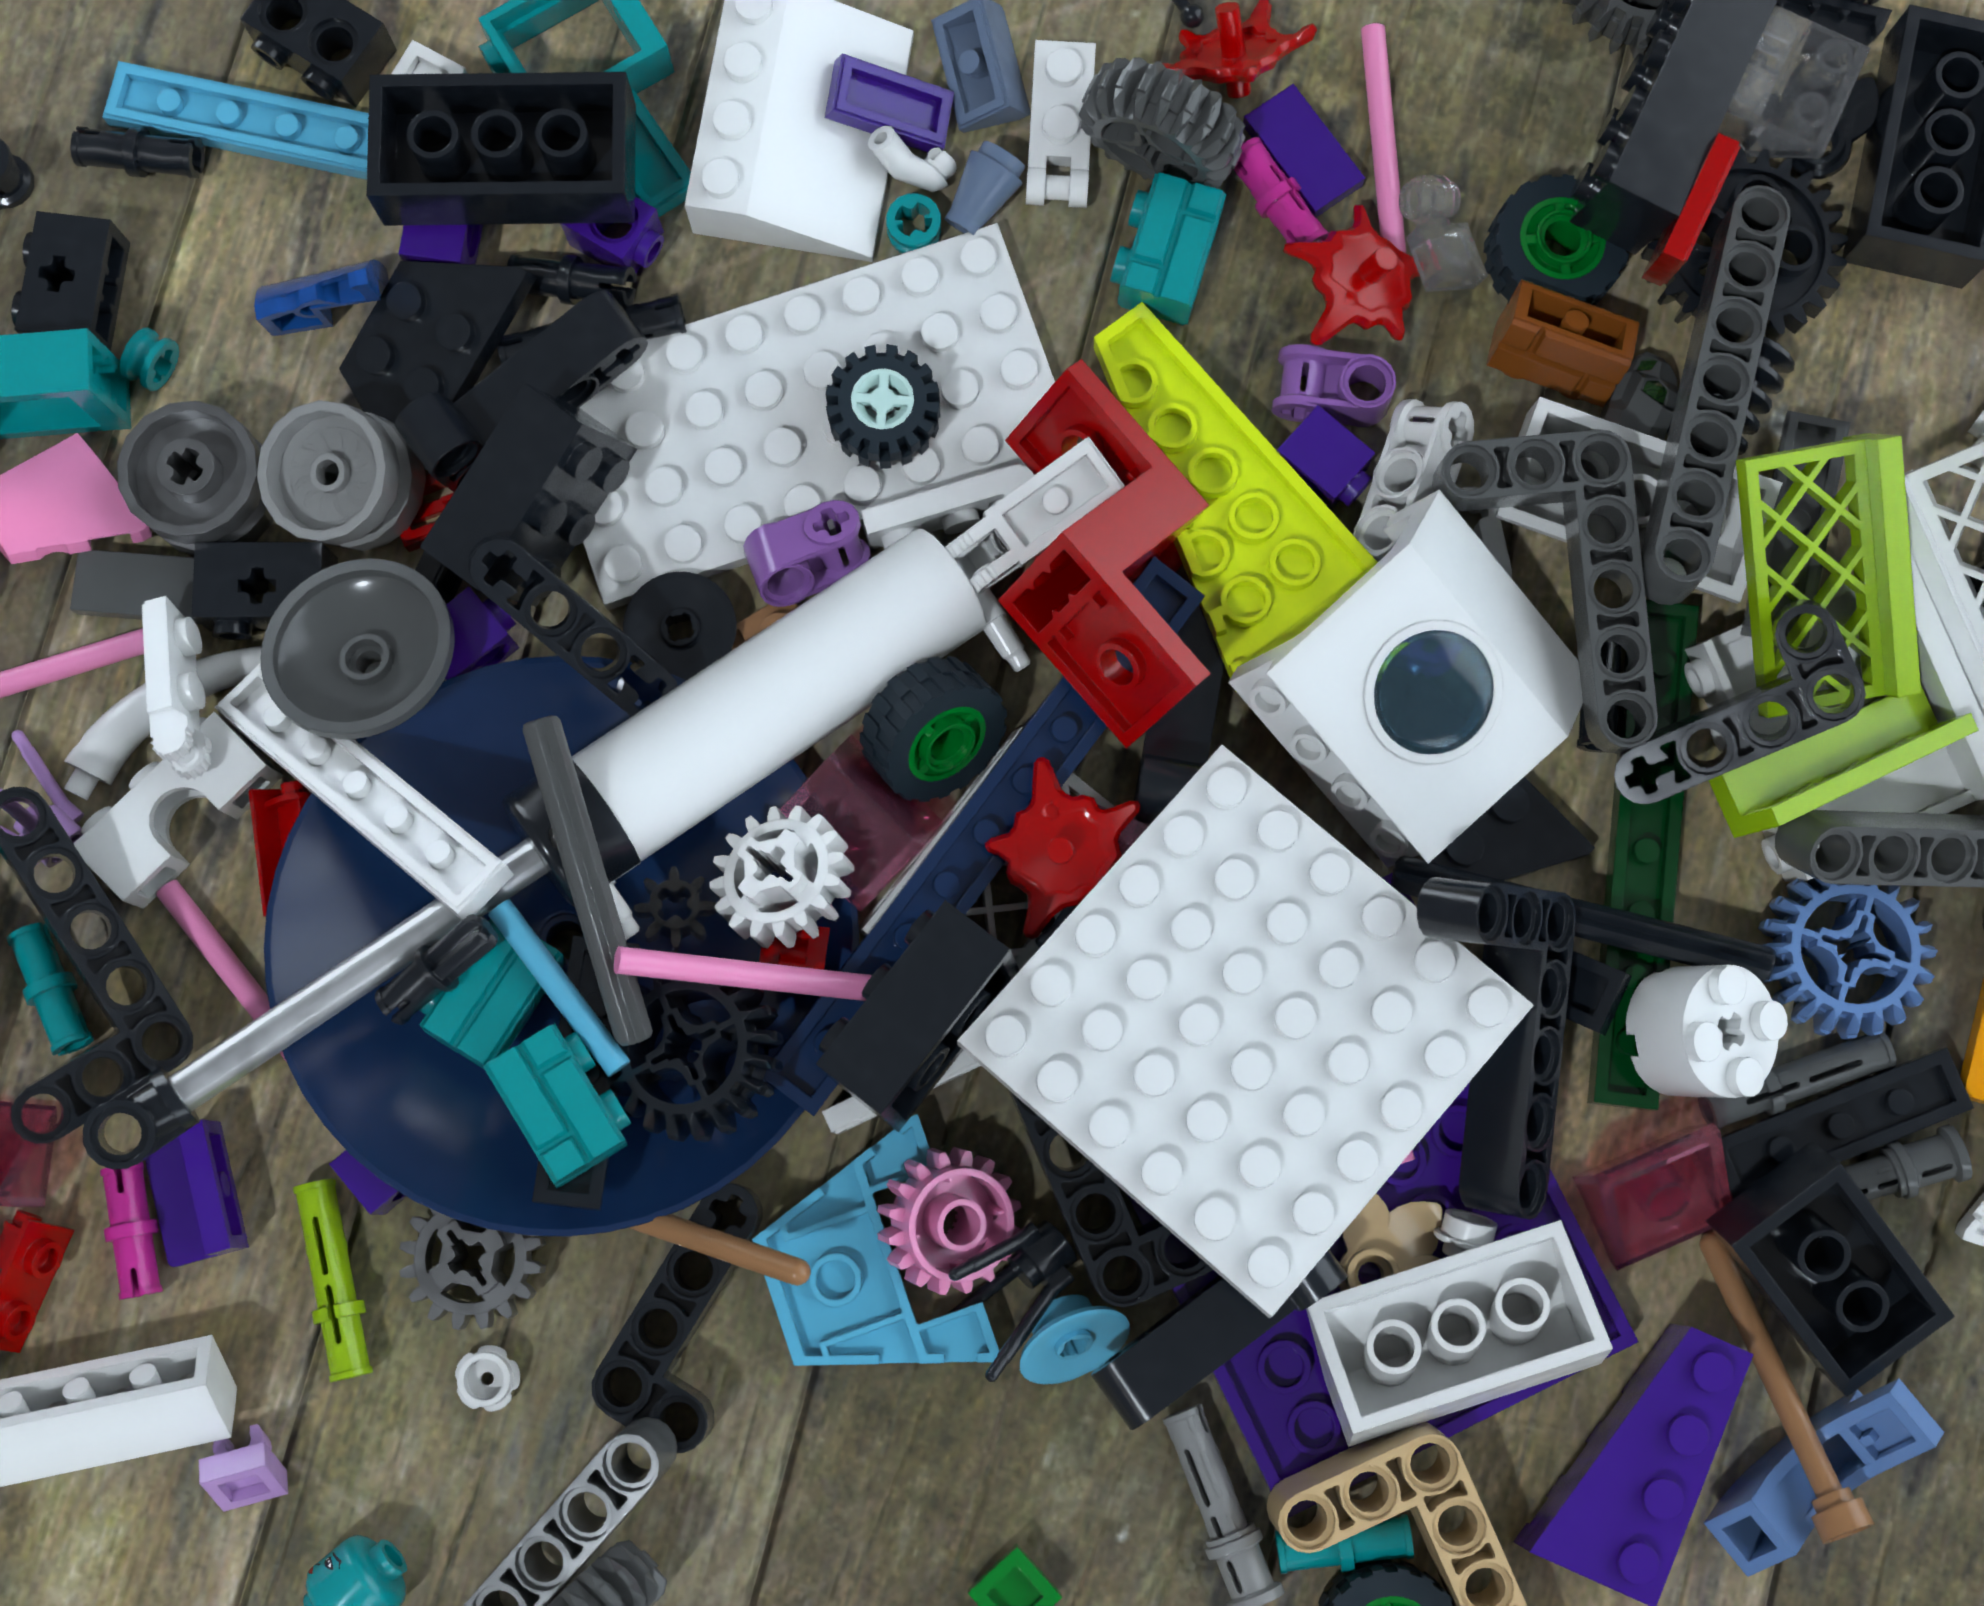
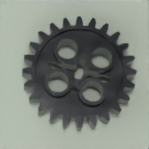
(1798, 287)

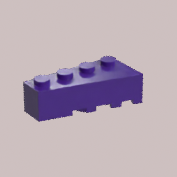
(1643, 1468)

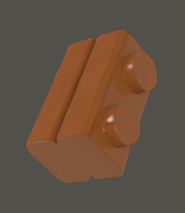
(1562, 343)

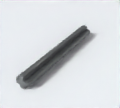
(586, 877)

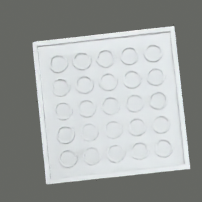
(1244, 1029)

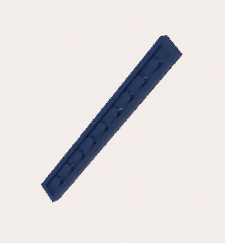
(958, 863)

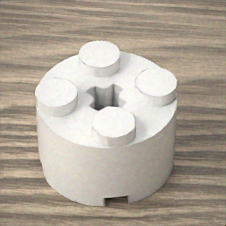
(1705, 1031)

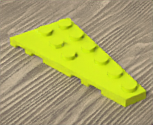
(1266, 542)

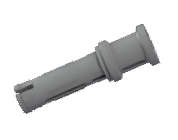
(1231, 1539)

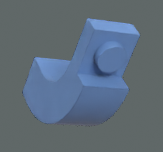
(1770, 1504)

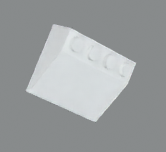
(766, 154)

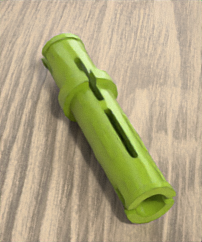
(332, 1280)

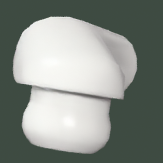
(907, 167)

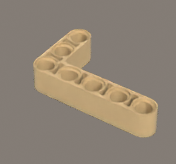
(1398, 1490)

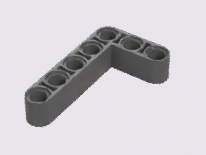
(1587, 558)
(1909, 849)
(571, 1524)

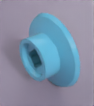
(1072, 1340)

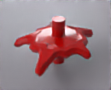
(1237, 50)
(1359, 278)
(1059, 846)

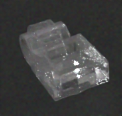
(1441, 249)

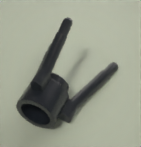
(1039, 1257)

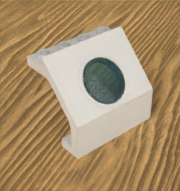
(1419, 688)

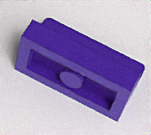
(196, 1196)

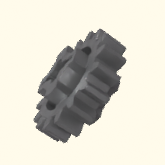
(489, 1282)

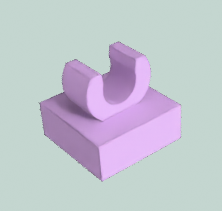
(243, 1474)

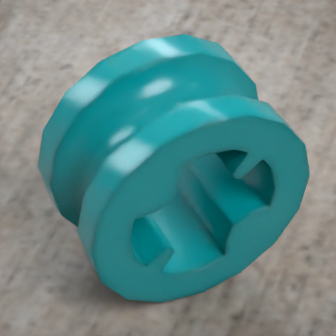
(909, 207)
(149, 359)

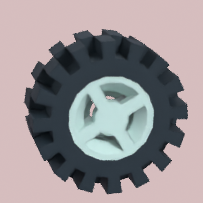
(882, 384)

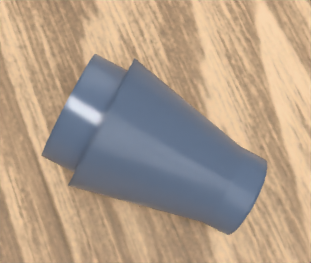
(985, 186)

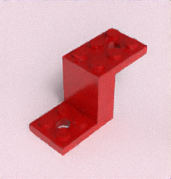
(1080, 589)

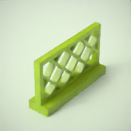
(1876, 555)

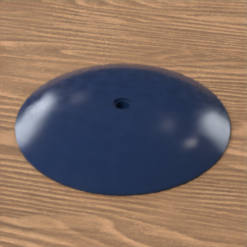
(418, 1107)

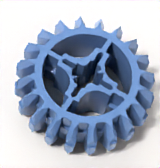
(1826, 998)

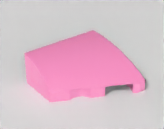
(62, 504)

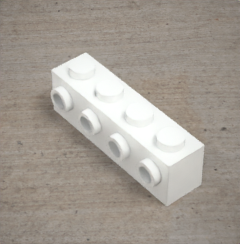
(114, 1409)

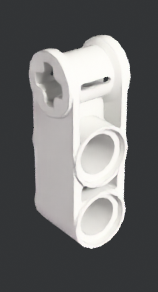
(1409, 465)

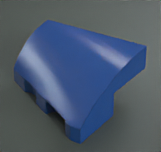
(308, 300)

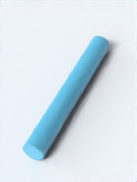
(559, 987)

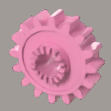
(920, 1211)

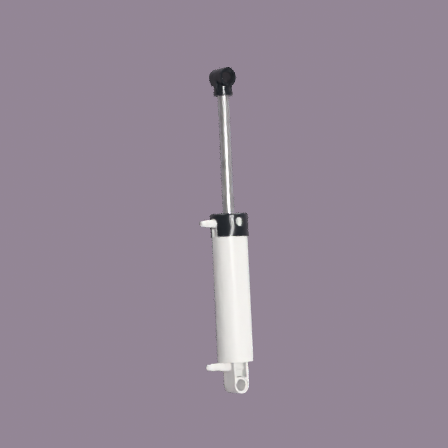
(645, 785)

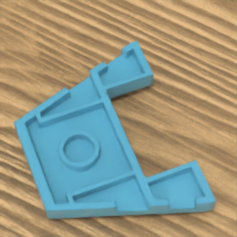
(855, 1300)

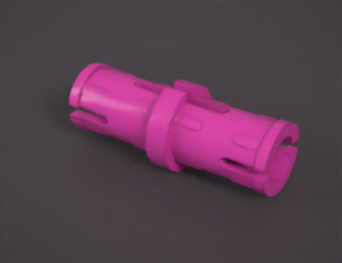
(1277, 195)
(131, 1231)

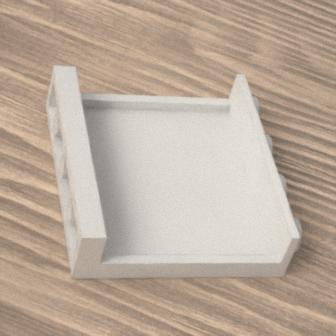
(1932, 784)

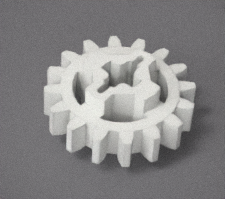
(771, 906)

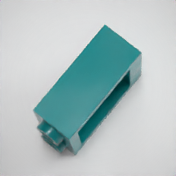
(524, 19)
(60, 385)

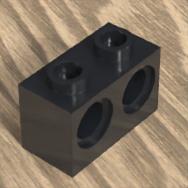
(310, 44)

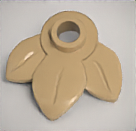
(1390, 1239)

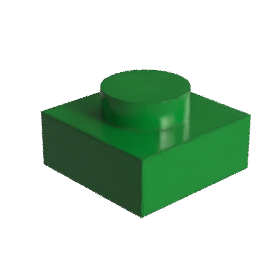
(1014, 1582)

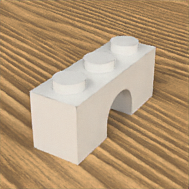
(132, 840)

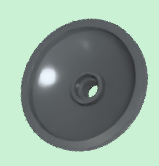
(340, 626)

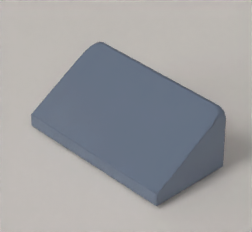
(980, 65)

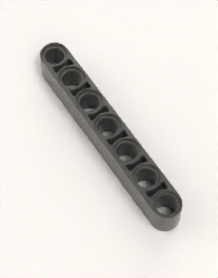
(1697, 414)

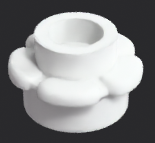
(1464, 1231)
(470, 1384)

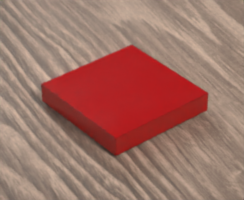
(1681, 235)

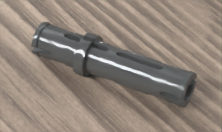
(1804, 1078)

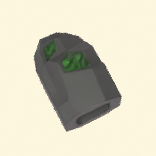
(1644, 397)

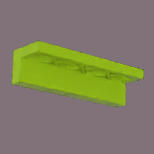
(1834, 762)

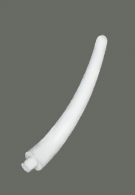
(127, 724)

